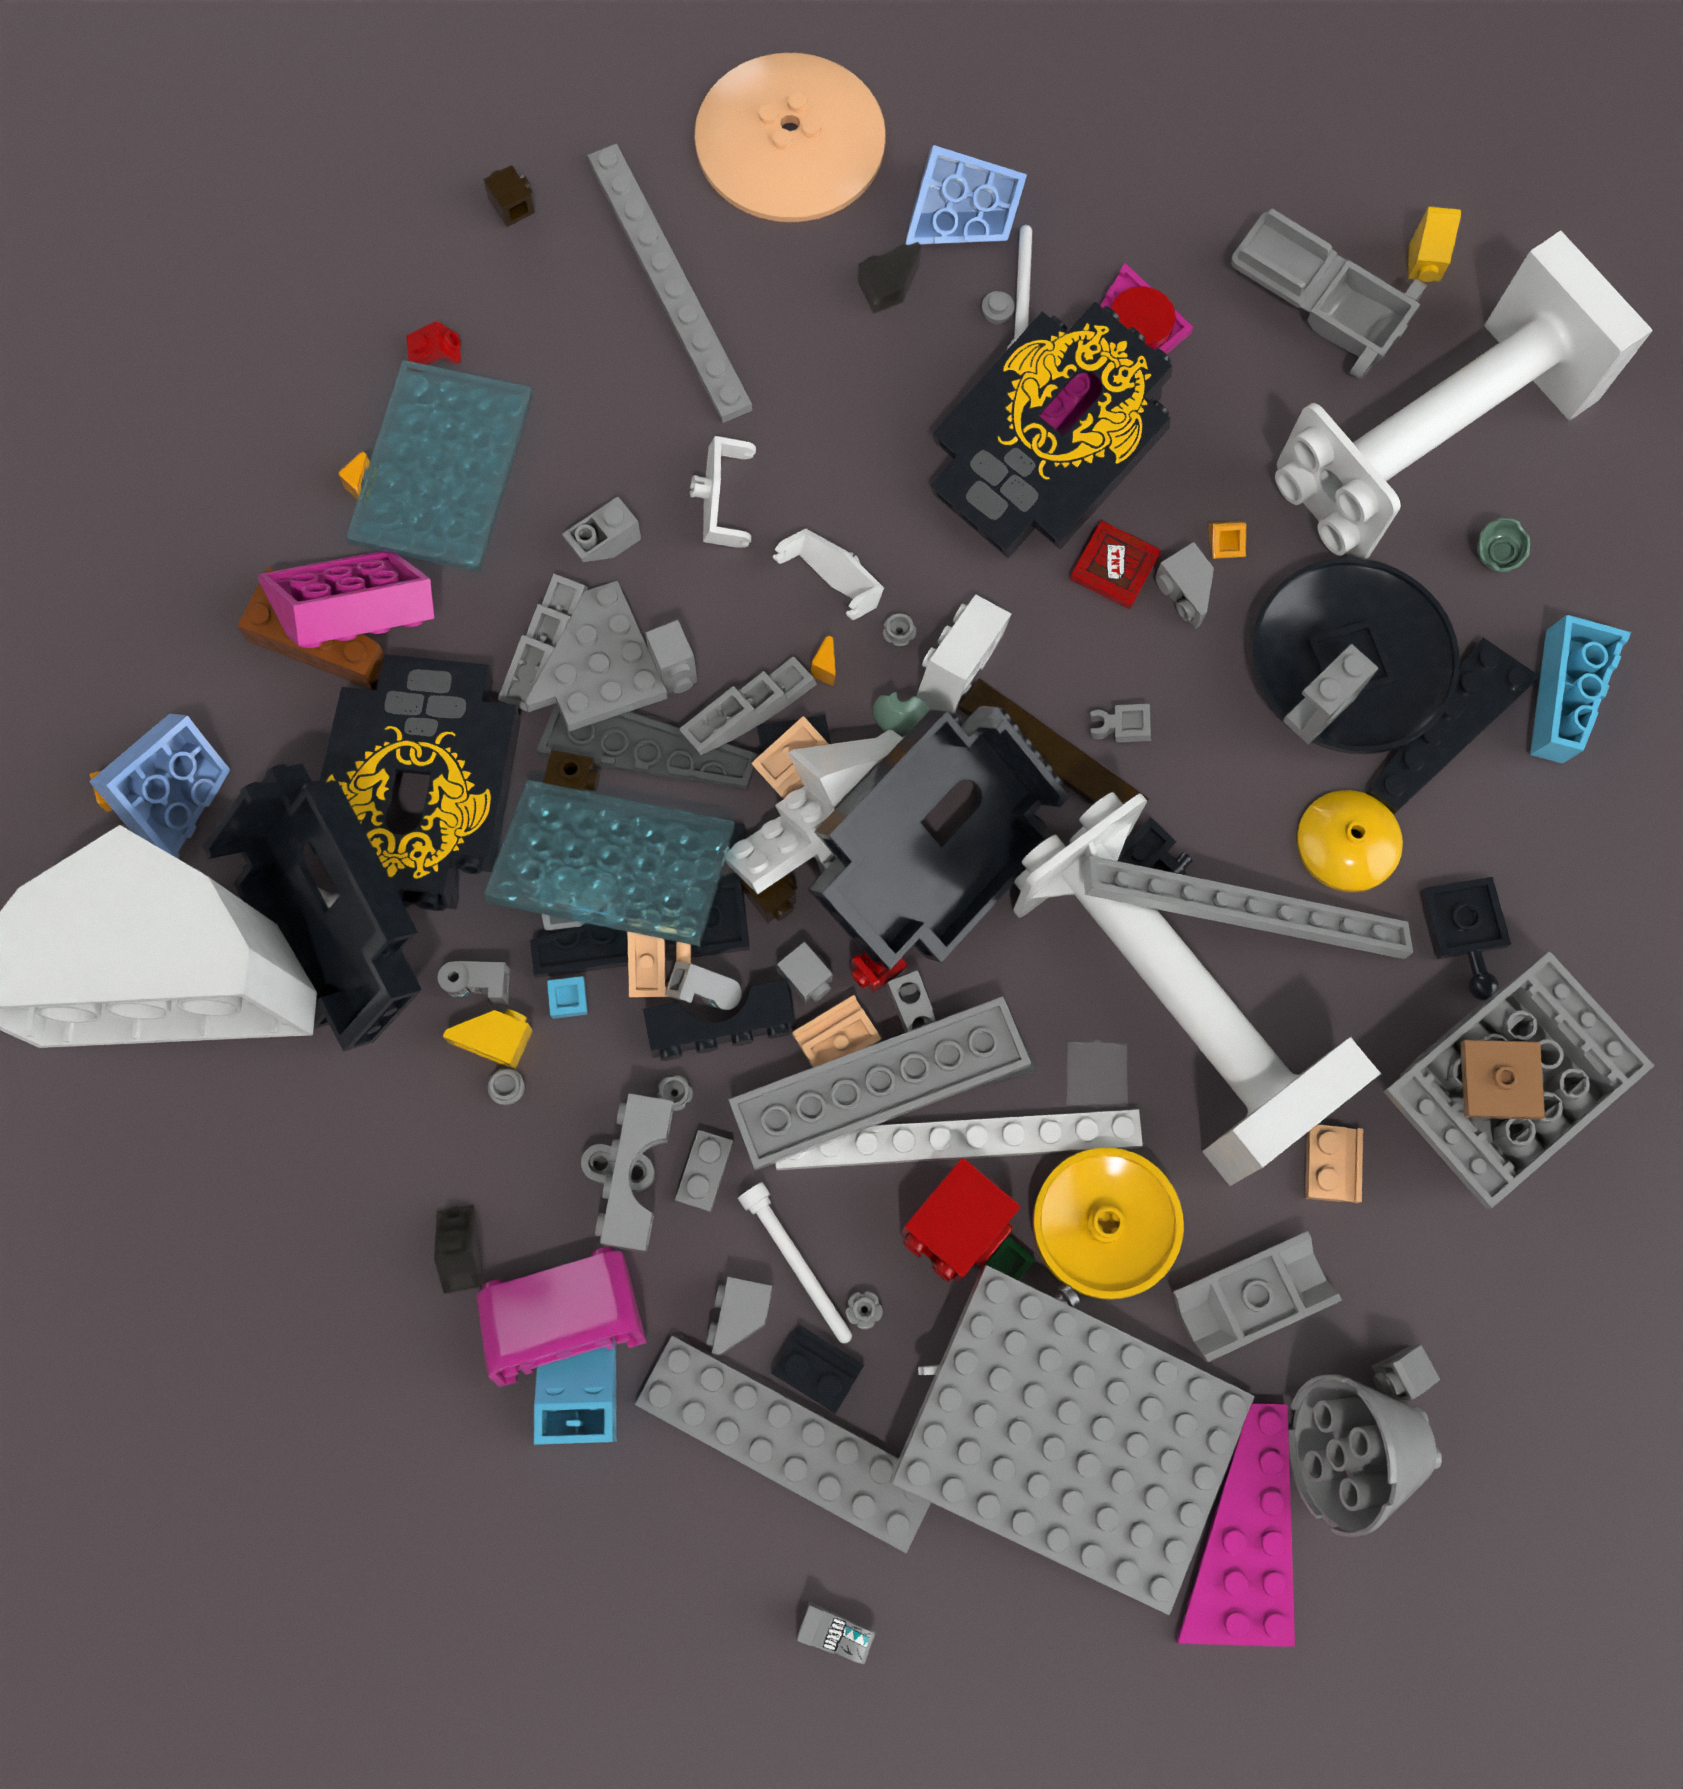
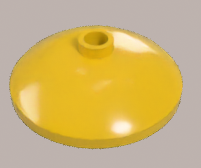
(1337, 856)

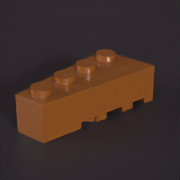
(352, 660)

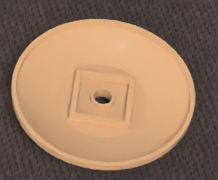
(784, 171)

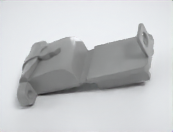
(1342, 298)

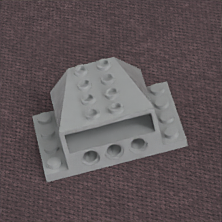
(1583, 1072)

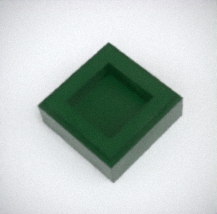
(1010, 1259)

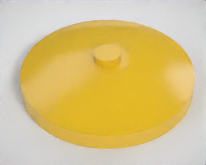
(1108, 1223)

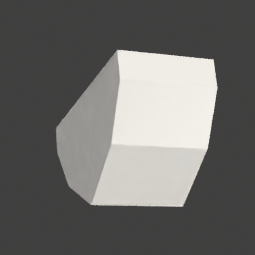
(143, 952)

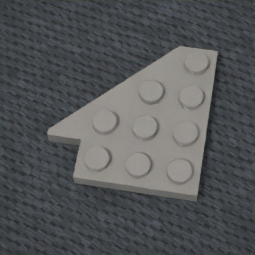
(598, 663)

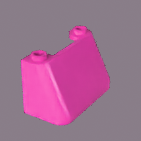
(557, 1315)

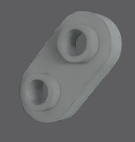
(603, 1151)

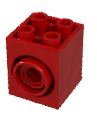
(960, 1222)

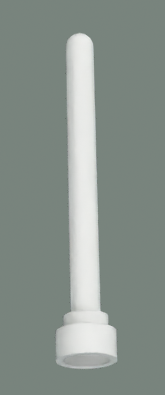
(1023, 281)
(758, 1203)

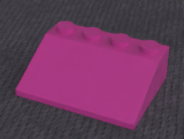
(348, 597)

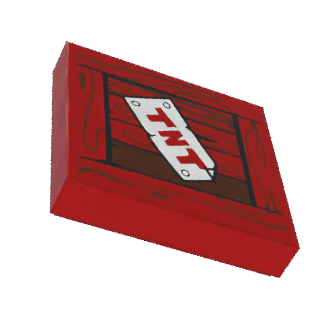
(1115, 564)

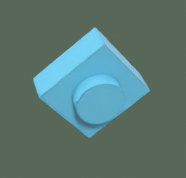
(567, 997)

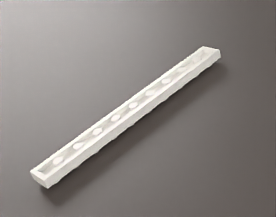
(975, 1139)

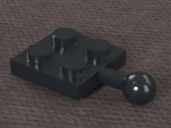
(1467, 921)

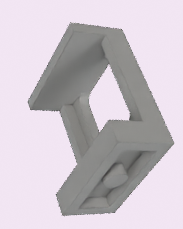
(1330, 693)

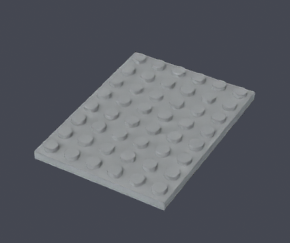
(1073, 1439)

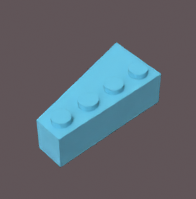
(1572, 684)

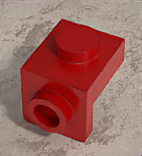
(433, 343)
(871, 975)

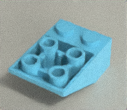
(577, 1399)

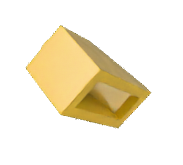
(1433, 244)
(493, 1036)

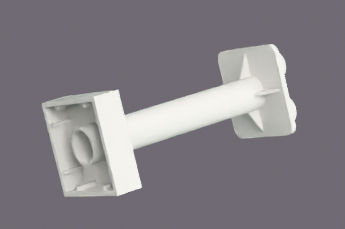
(1552, 328)
(1277, 1101)

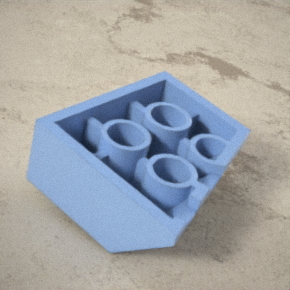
(964, 200)
(163, 782)

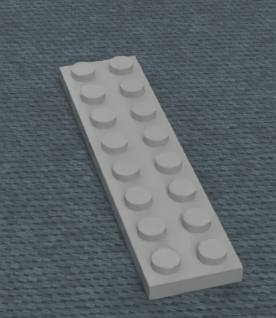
(879, 1083)
(782, 1442)

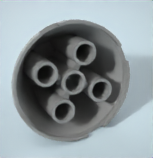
(1357, 1453)

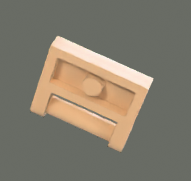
(648, 964)

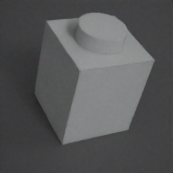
(805, 974)

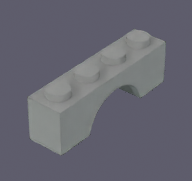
(644, 1125)

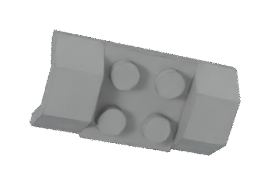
(1254, 1297)

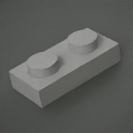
(704, 1171)

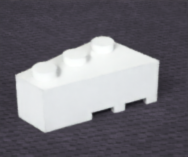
(961, 653)

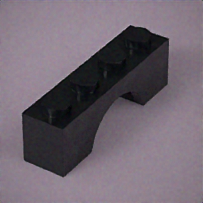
(675, 1031)

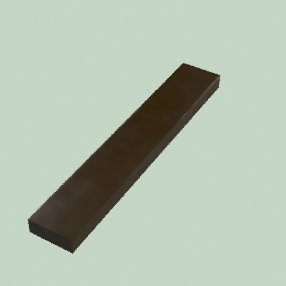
(1067, 761)

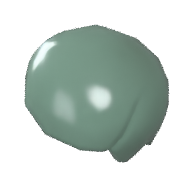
(1503, 545)
(898, 715)

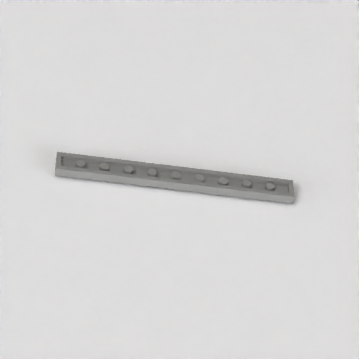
(670, 283)
(1245, 907)

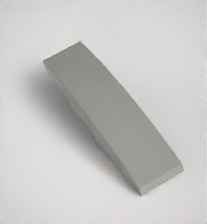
(540, 639)
(745, 709)

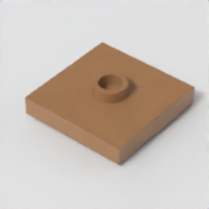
(1502, 1079)

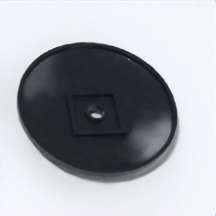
(1388, 620)

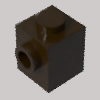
(509, 195)
(571, 771)
(775, 900)

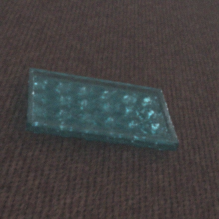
(440, 466)
(611, 862)

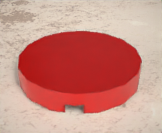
(1147, 312)

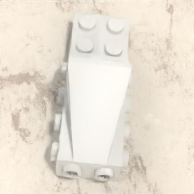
(828, 779)

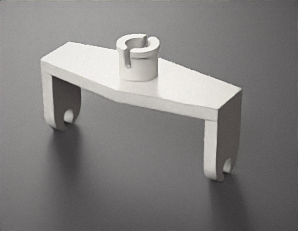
(710, 489)
(836, 568)

